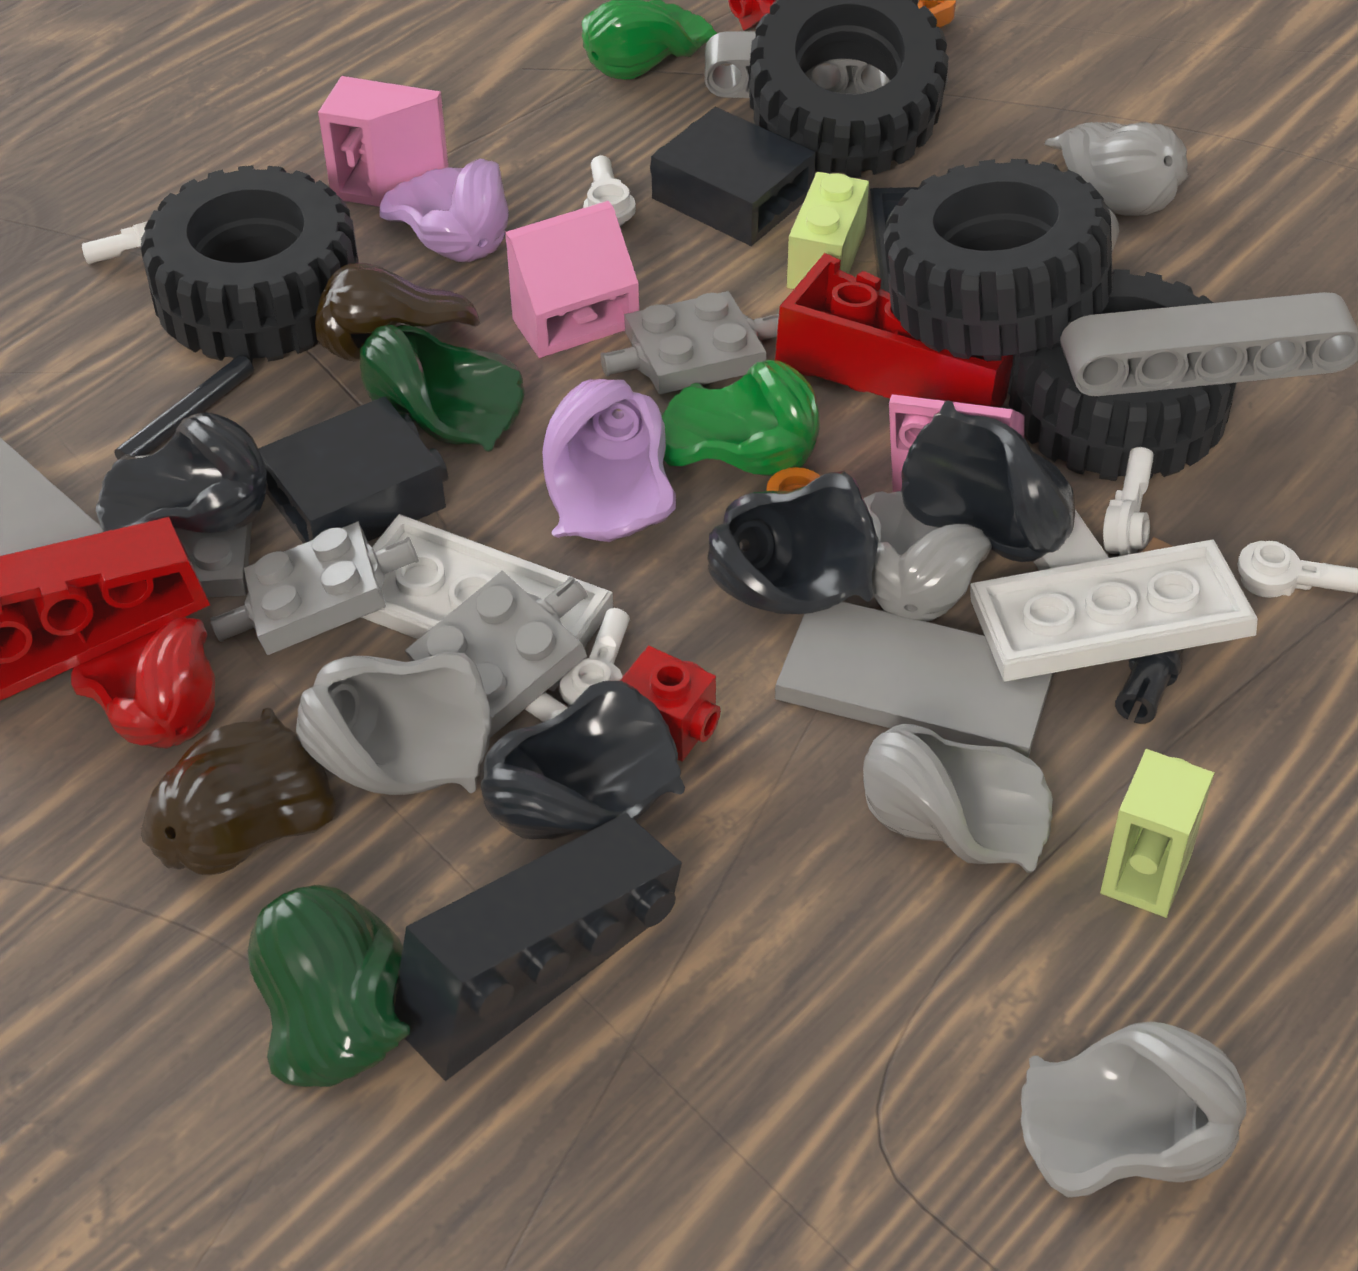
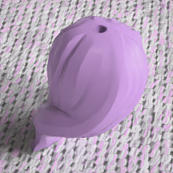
(453, 209)
(606, 462)

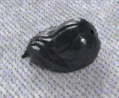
(201, 479)
(989, 479)
(797, 548)
(583, 766)

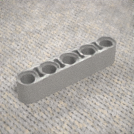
(733, 81)
(1210, 344)

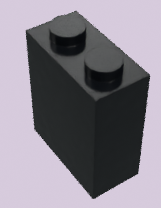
(732, 175)
(354, 470)

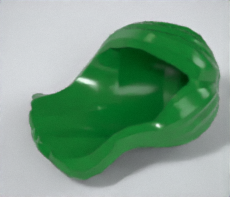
(635, 35)
(754, 424)

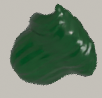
(443, 387)
(328, 985)

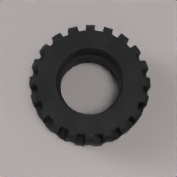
(849, 129)
(998, 258)
(246, 260)
(1102, 430)

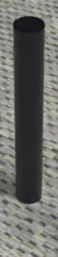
(193, 403)

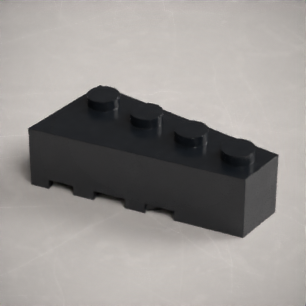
(527, 939)

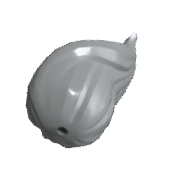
(1129, 164)
(918, 566)
(398, 722)
(972, 797)
(1133, 1106)

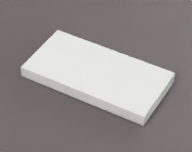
(456, 568)
(1111, 610)

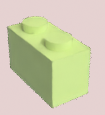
(828, 223)
(1156, 832)

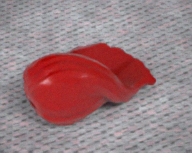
(154, 686)

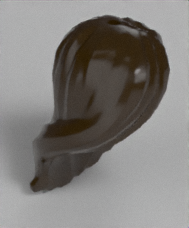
(369, 296)
(235, 796)

